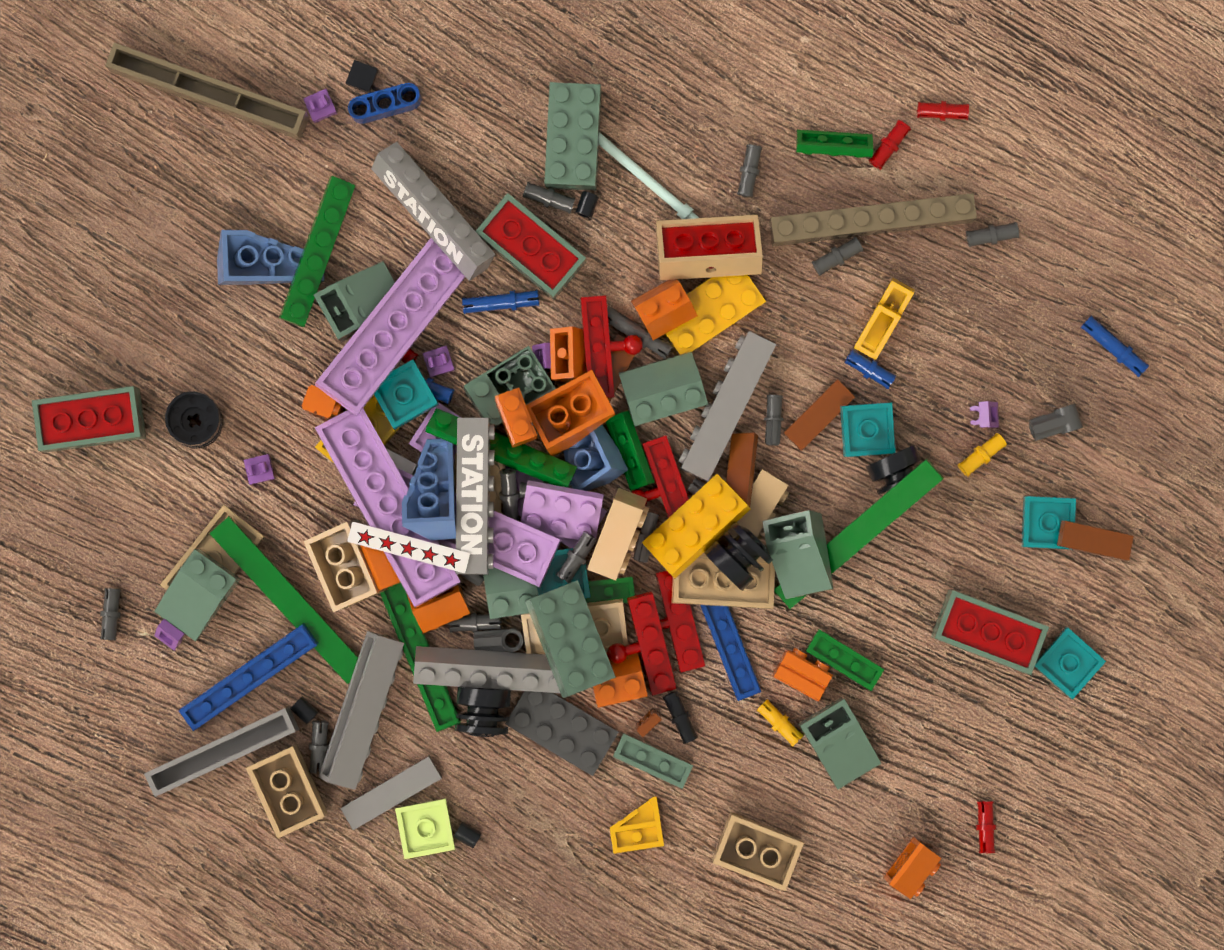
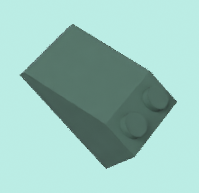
(196, 594)
(507, 594)

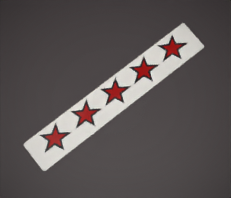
(408, 547)

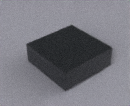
(362, 76)

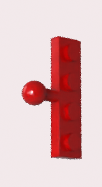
(598, 344)
(666, 474)
(681, 627)
(649, 644)

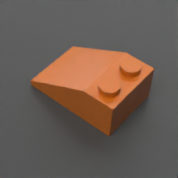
(570, 412)

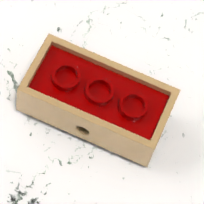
(709, 247)

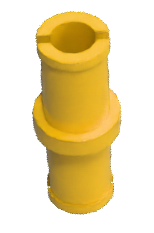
(982, 454)
(779, 722)

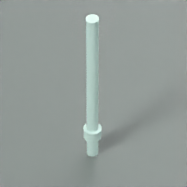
(684, 210)

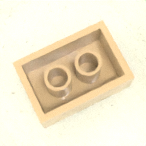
(619, 534)
(341, 567)
(287, 791)
(757, 851)

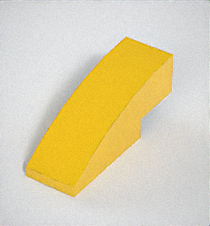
(884, 318)

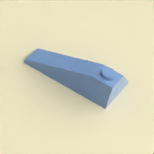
(254, 259)
(596, 460)
(431, 496)

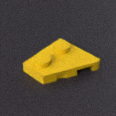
(638, 829)

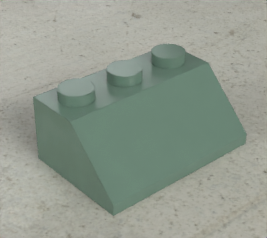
(663, 388)

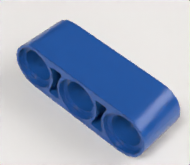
(372, 100)

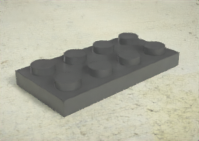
(562, 729)

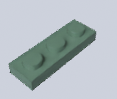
(652, 760)

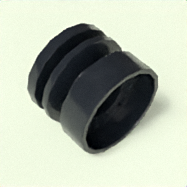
(189, 406)
(894, 467)
(739, 555)
(482, 711)

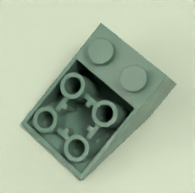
(353, 299)
(517, 371)
(799, 553)
(839, 743)

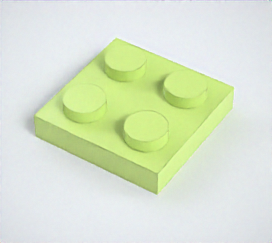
(425, 828)

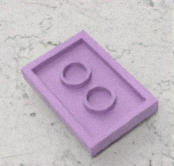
(561, 510)

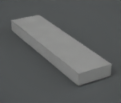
(391, 793)

